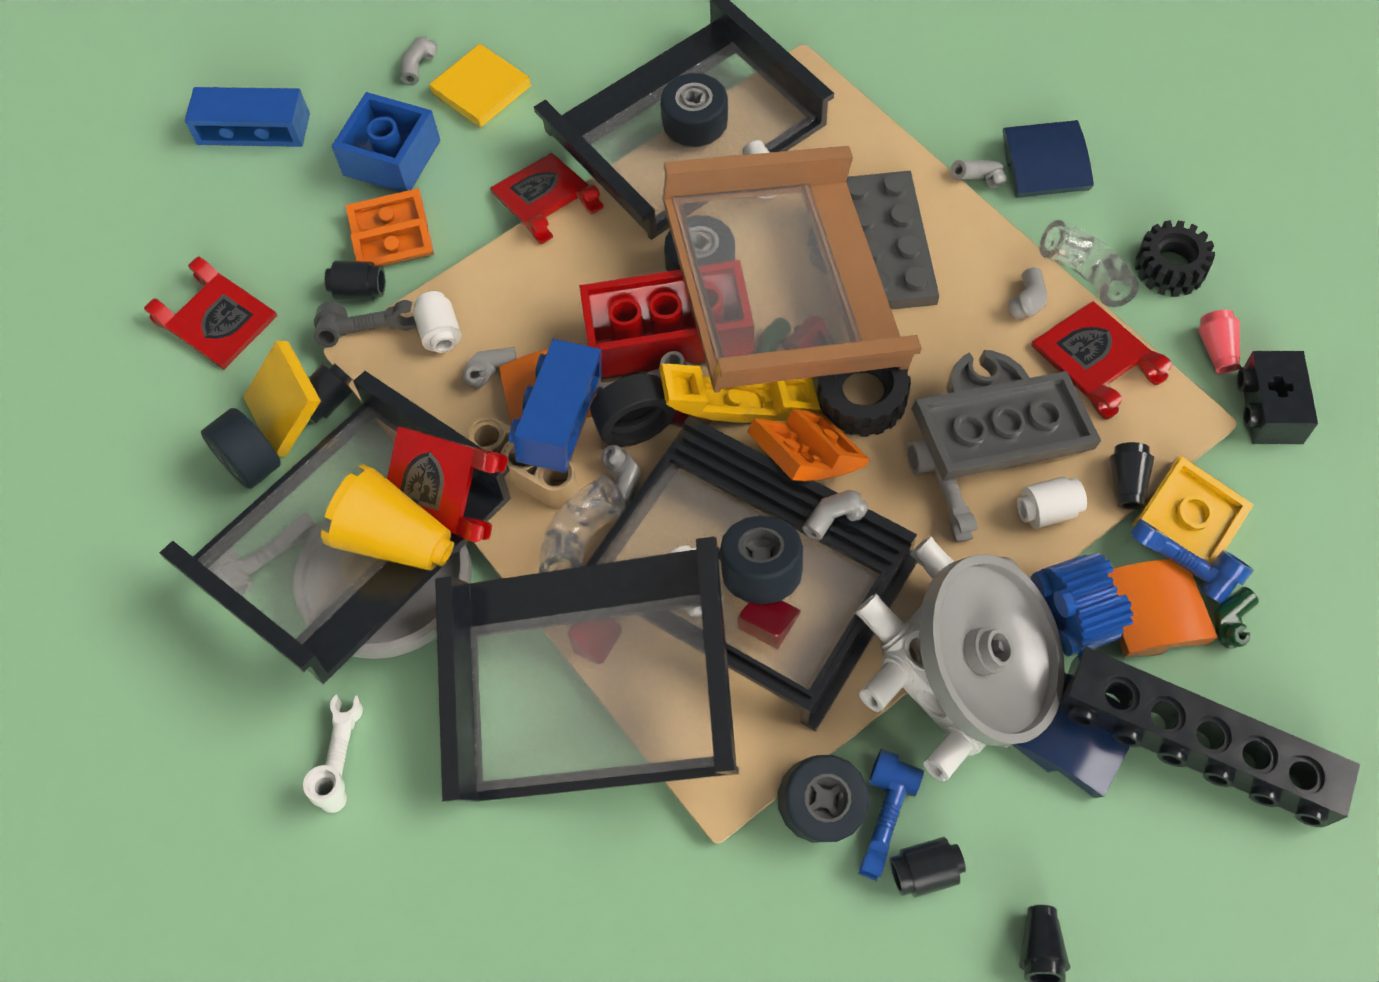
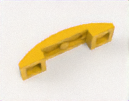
(693, 394)

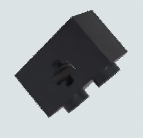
(1277, 397)

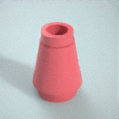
(1221, 339)

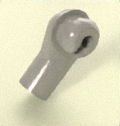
(410, 59)
(979, 170)
(1032, 298)
(485, 364)
(622, 469)
(831, 507)

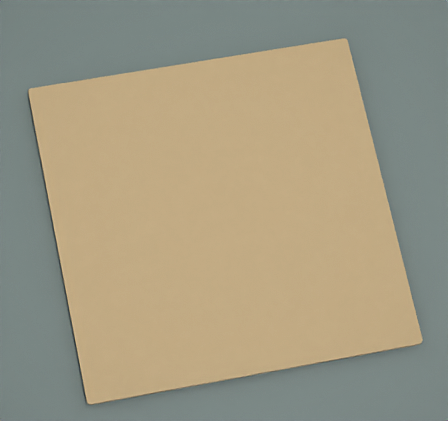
(530, 294)

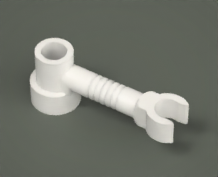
(328, 777)

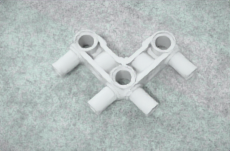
(902, 671)

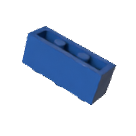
(247, 116)
(556, 405)

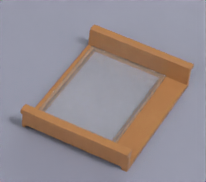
(779, 268)

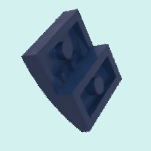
(1048, 158)
(1078, 752)

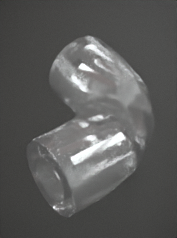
(1091, 260)
(577, 522)

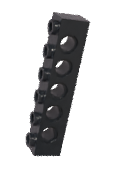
(1324, 776)

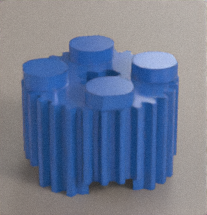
(1084, 602)

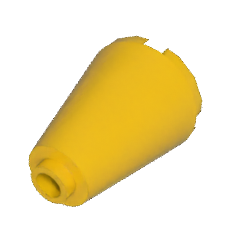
(384, 523)

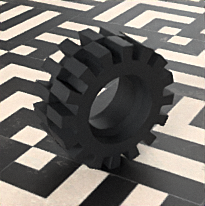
(1180, 241)

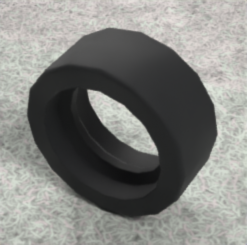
(631, 410)

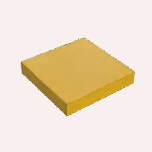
(480, 85)
(281, 398)
(1195, 510)

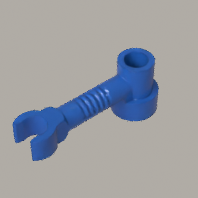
(1219, 576)
(897, 780)

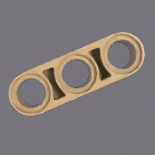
(528, 478)

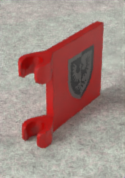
(543, 190)
(217, 319)
(1096, 352)
(439, 477)

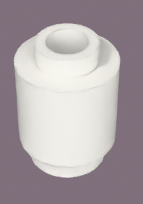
(436, 322)
(1051, 502)

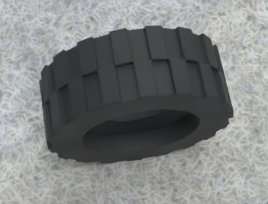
(865, 418)

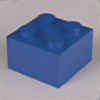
(386, 142)

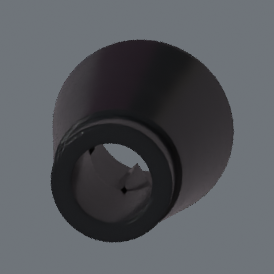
(1131, 473)
(1043, 946)

